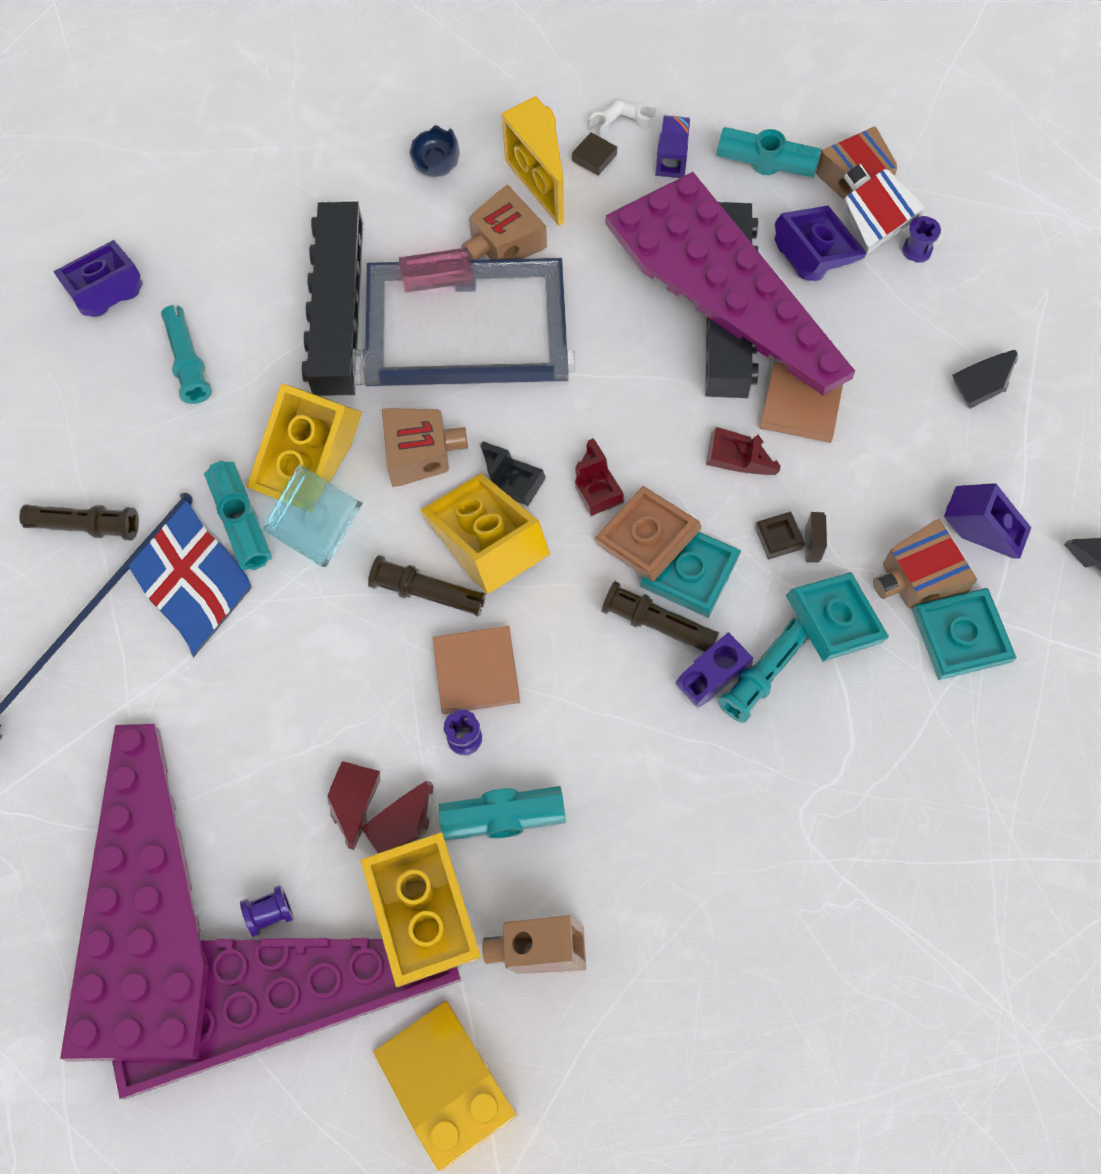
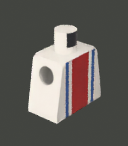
(879, 206)

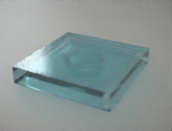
(312, 516)

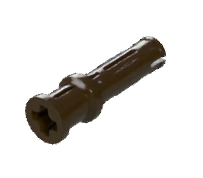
(96, 521)
(409, 582)
(643, 612)

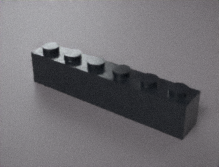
(334, 299)
(727, 357)

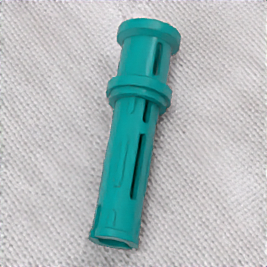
(187, 365)
(756, 681)

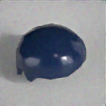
(435, 152)

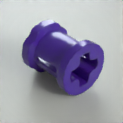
(923, 234)
(455, 723)
(266, 910)

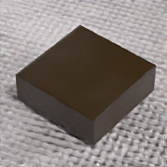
(594, 153)
(779, 535)
(815, 537)

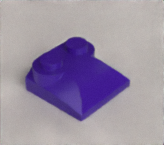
(816, 241)
(100, 279)

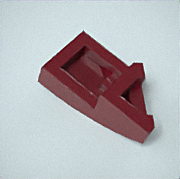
(739, 453)
(595, 482)
(350, 799)
(401, 820)

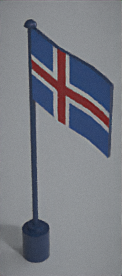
(182, 576)

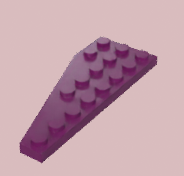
(705, 257)
(140, 943)
(276, 994)

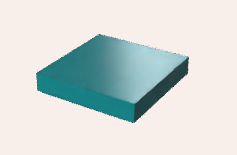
(696, 574)
(837, 616)
(963, 633)

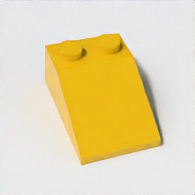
(534, 153)
(305, 433)
(487, 532)
(420, 909)
(444, 1086)

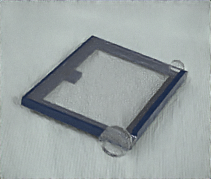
(477, 332)

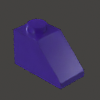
(988, 519)

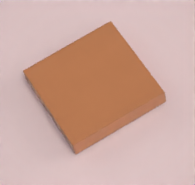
(797, 408)
(648, 533)
(476, 670)

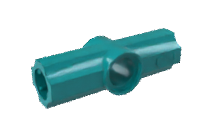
(768, 152)
(245, 530)
(502, 813)

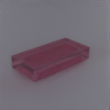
(436, 270)

